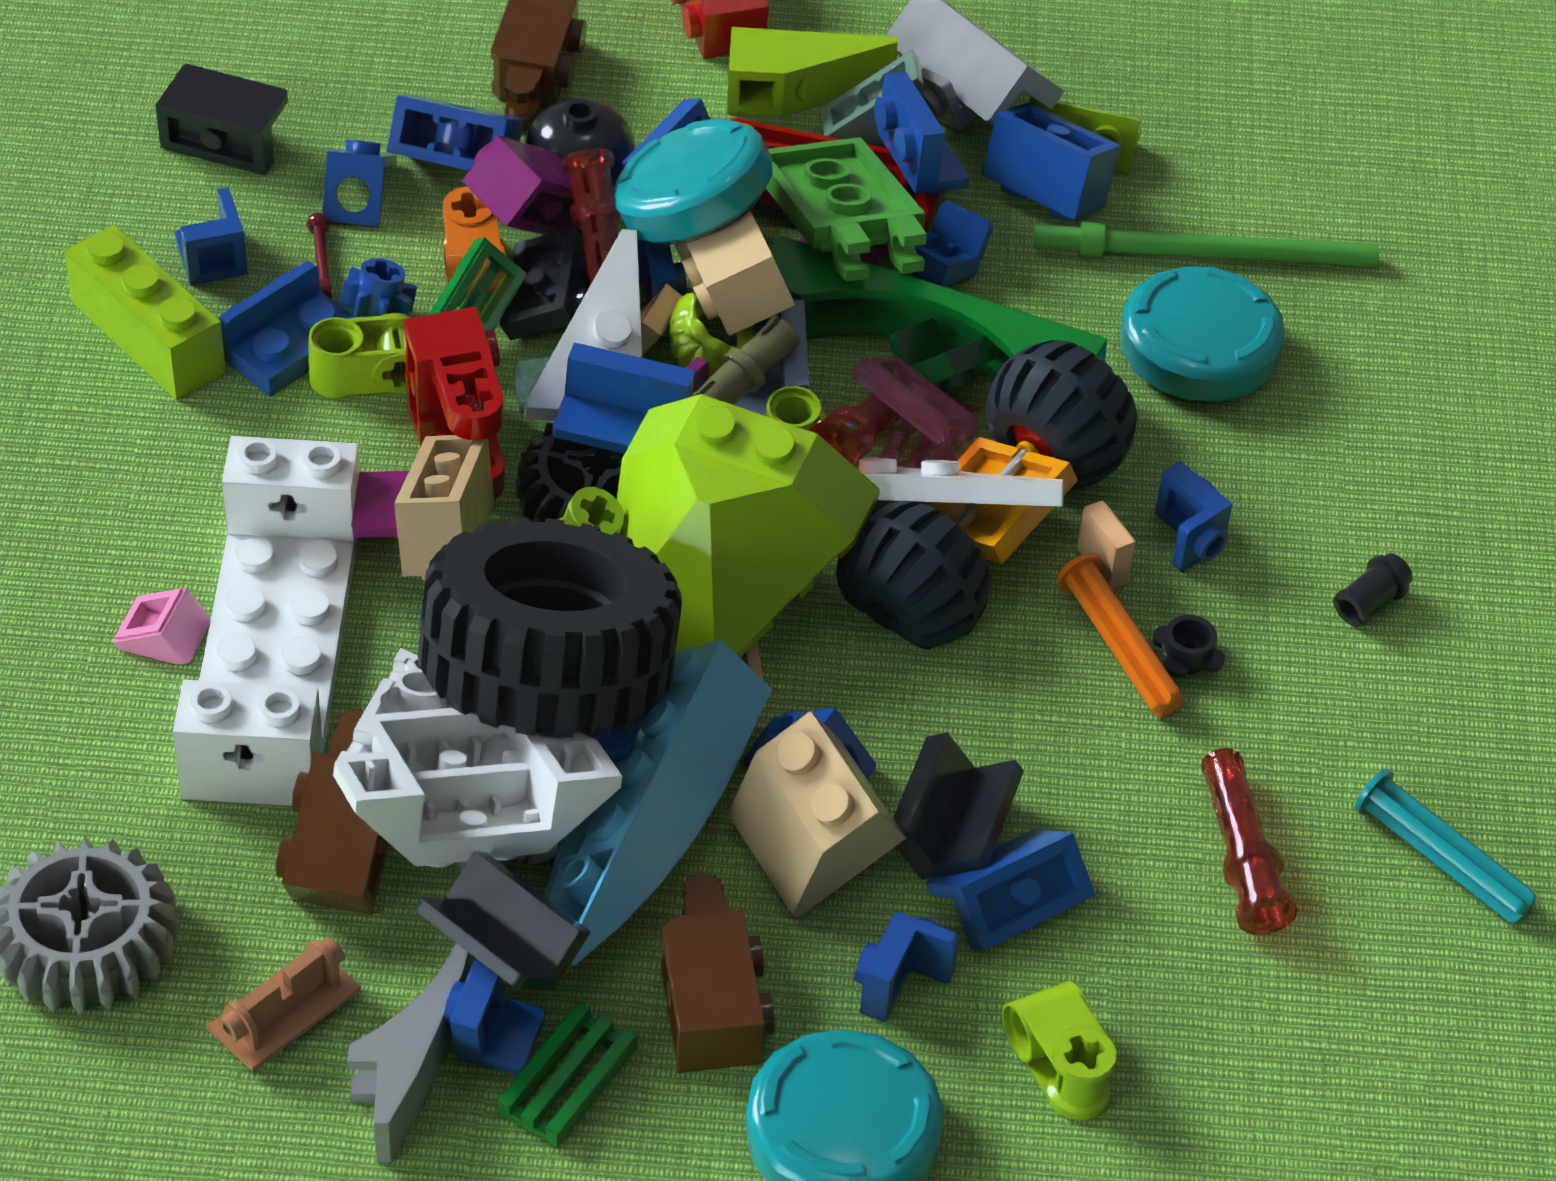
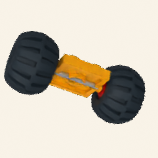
(925, 562)

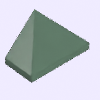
(853, 111)

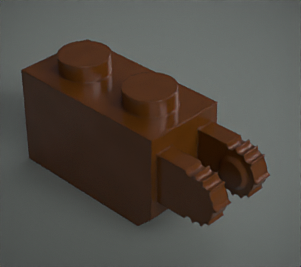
(535, 54)
(333, 852)
(712, 982)

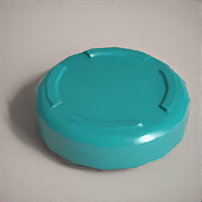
(693, 181)
(1202, 334)
(843, 1111)

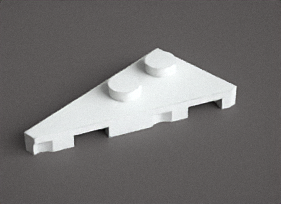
(604, 320)
(944, 483)

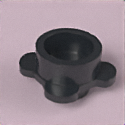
(1189, 646)

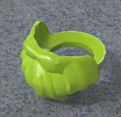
(692, 340)

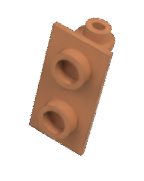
(285, 1005)

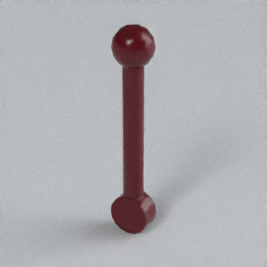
(318, 224)

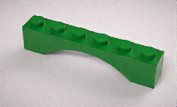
(897, 301)

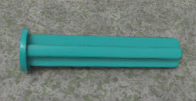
(1445, 847)

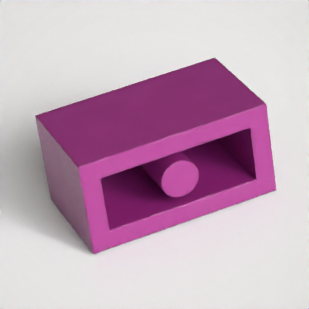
(522, 186)

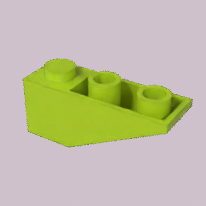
(799, 70)

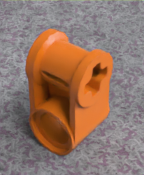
(464, 222)

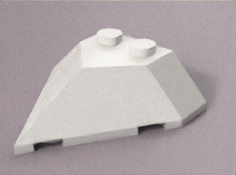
(456, 786)

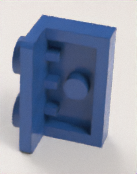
(916, 138)

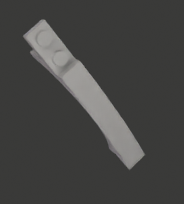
(405, 1057)

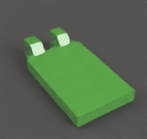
(846, 203)

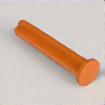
(1153, 682)

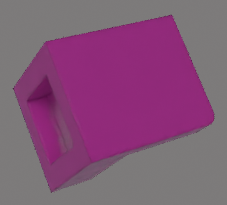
(375, 502)

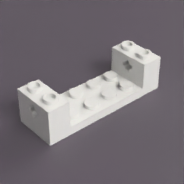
(272, 623)

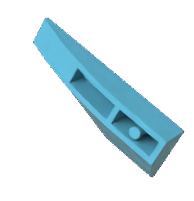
(667, 791)

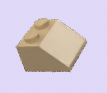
(810, 814)

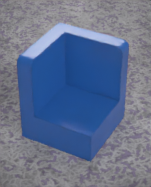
(214, 247)

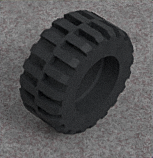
(549, 627)

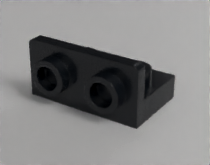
(553, 284)

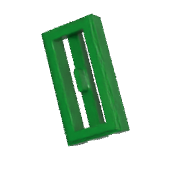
(465, 274)
(545, 1060)

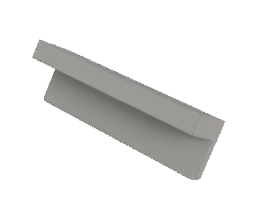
(978, 65)

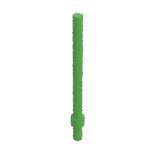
(1093, 240)

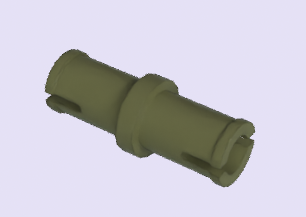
(746, 367)

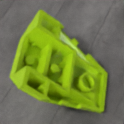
(738, 512)

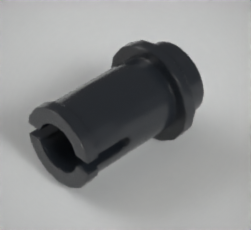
(1384, 580)

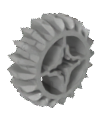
(118, 945)

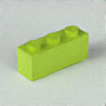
(145, 311)

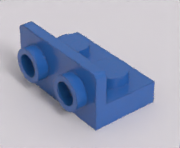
(270, 330)

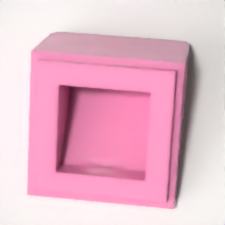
(164, 626)

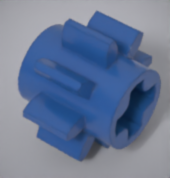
(377, 289)

